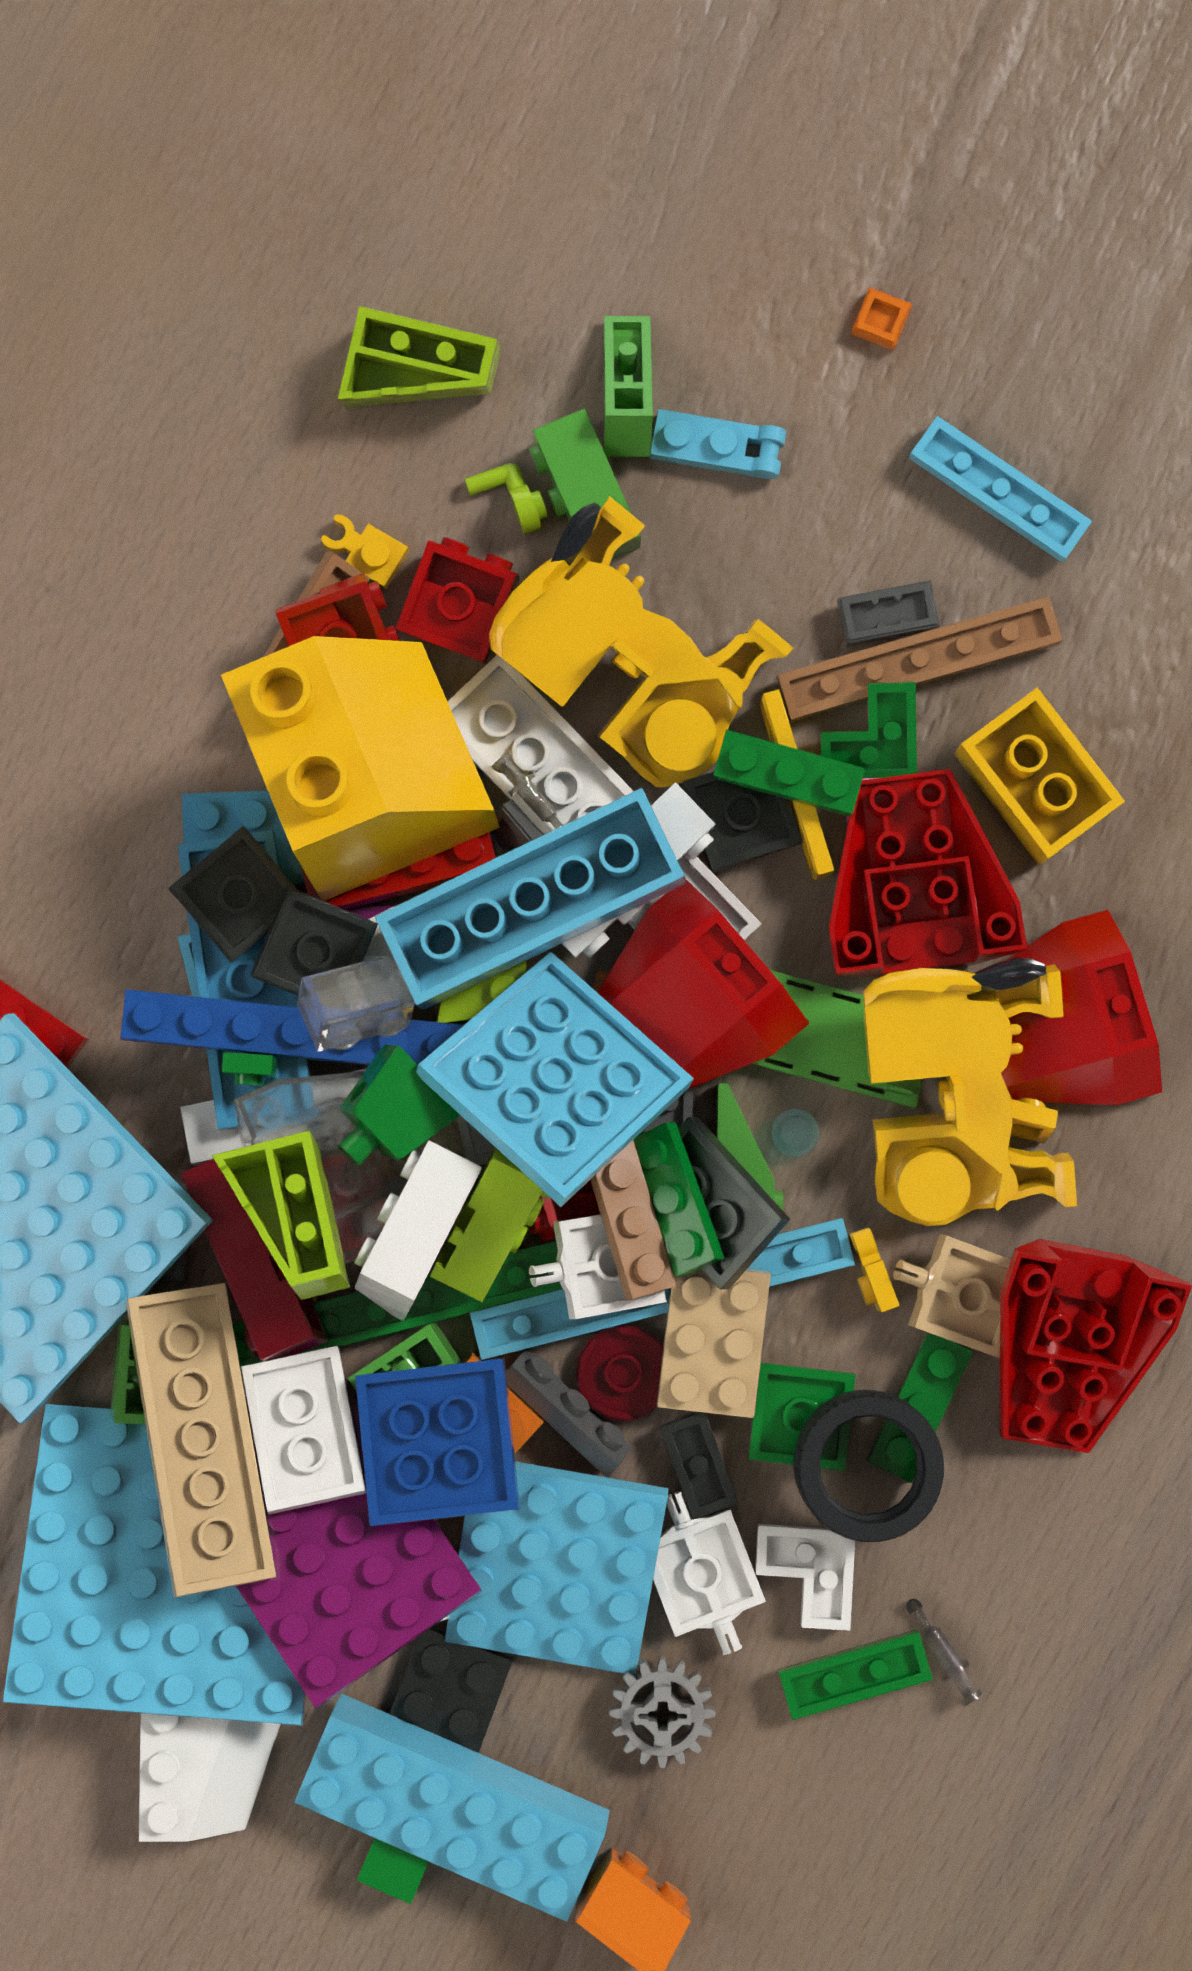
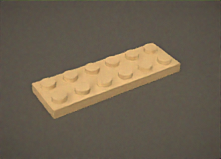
(200, 1440)

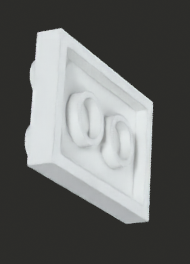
(303, 1430)

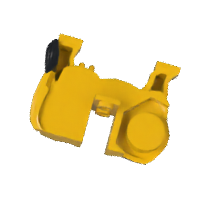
(580, 607)
(958, 1029)

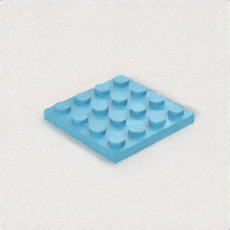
(554, 1077)
(564, 1570)

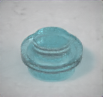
(795, 1132)

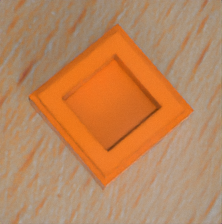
(881, 319)

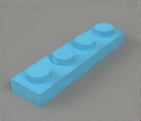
(1000, 489)

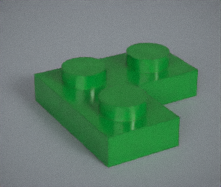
(891, 736)

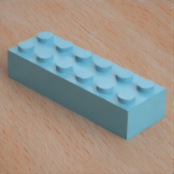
(531, 899)
(453, 1807)

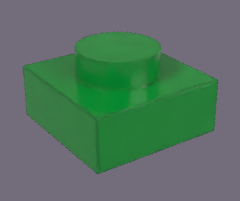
(249, 1068)

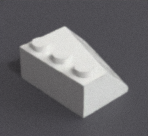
(414, 1227)
(199, 1775)

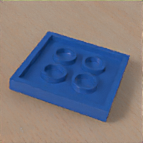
(437, 1442)

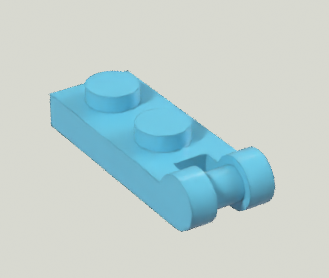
(717, 444)

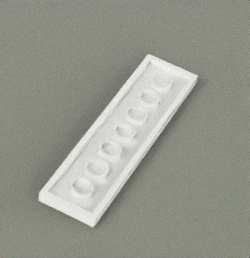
(506, 713)

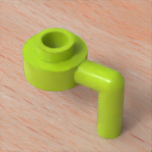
(526, 504)

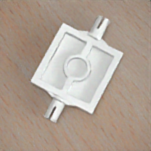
(588, 1270)
(704, 1573)

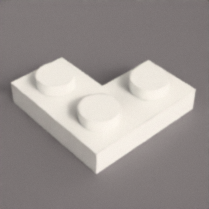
(823, 1563)

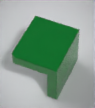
(392, 1871)

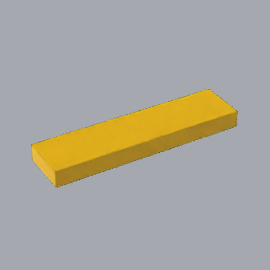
(806, 817)

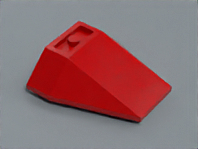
(919, 882)
(700, 989)
(1105, 1040)
(1078, 1339)

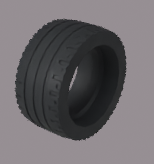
(926, 1482)

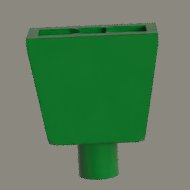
(392, 1109)

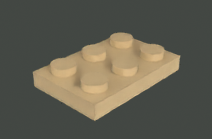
(714, 1344)

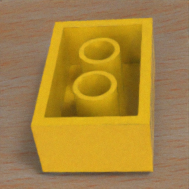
(1038, 776)

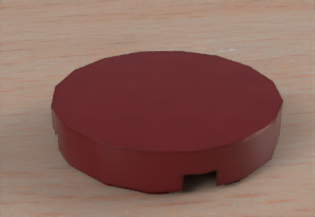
(620, 1372)

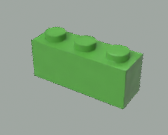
(577, 468)

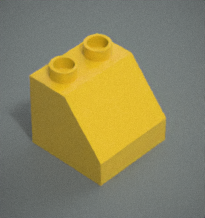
(359, 757)

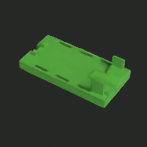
(834, 1044)

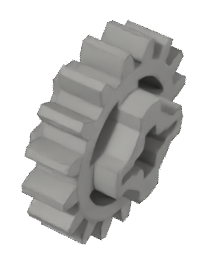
(638, 1711)

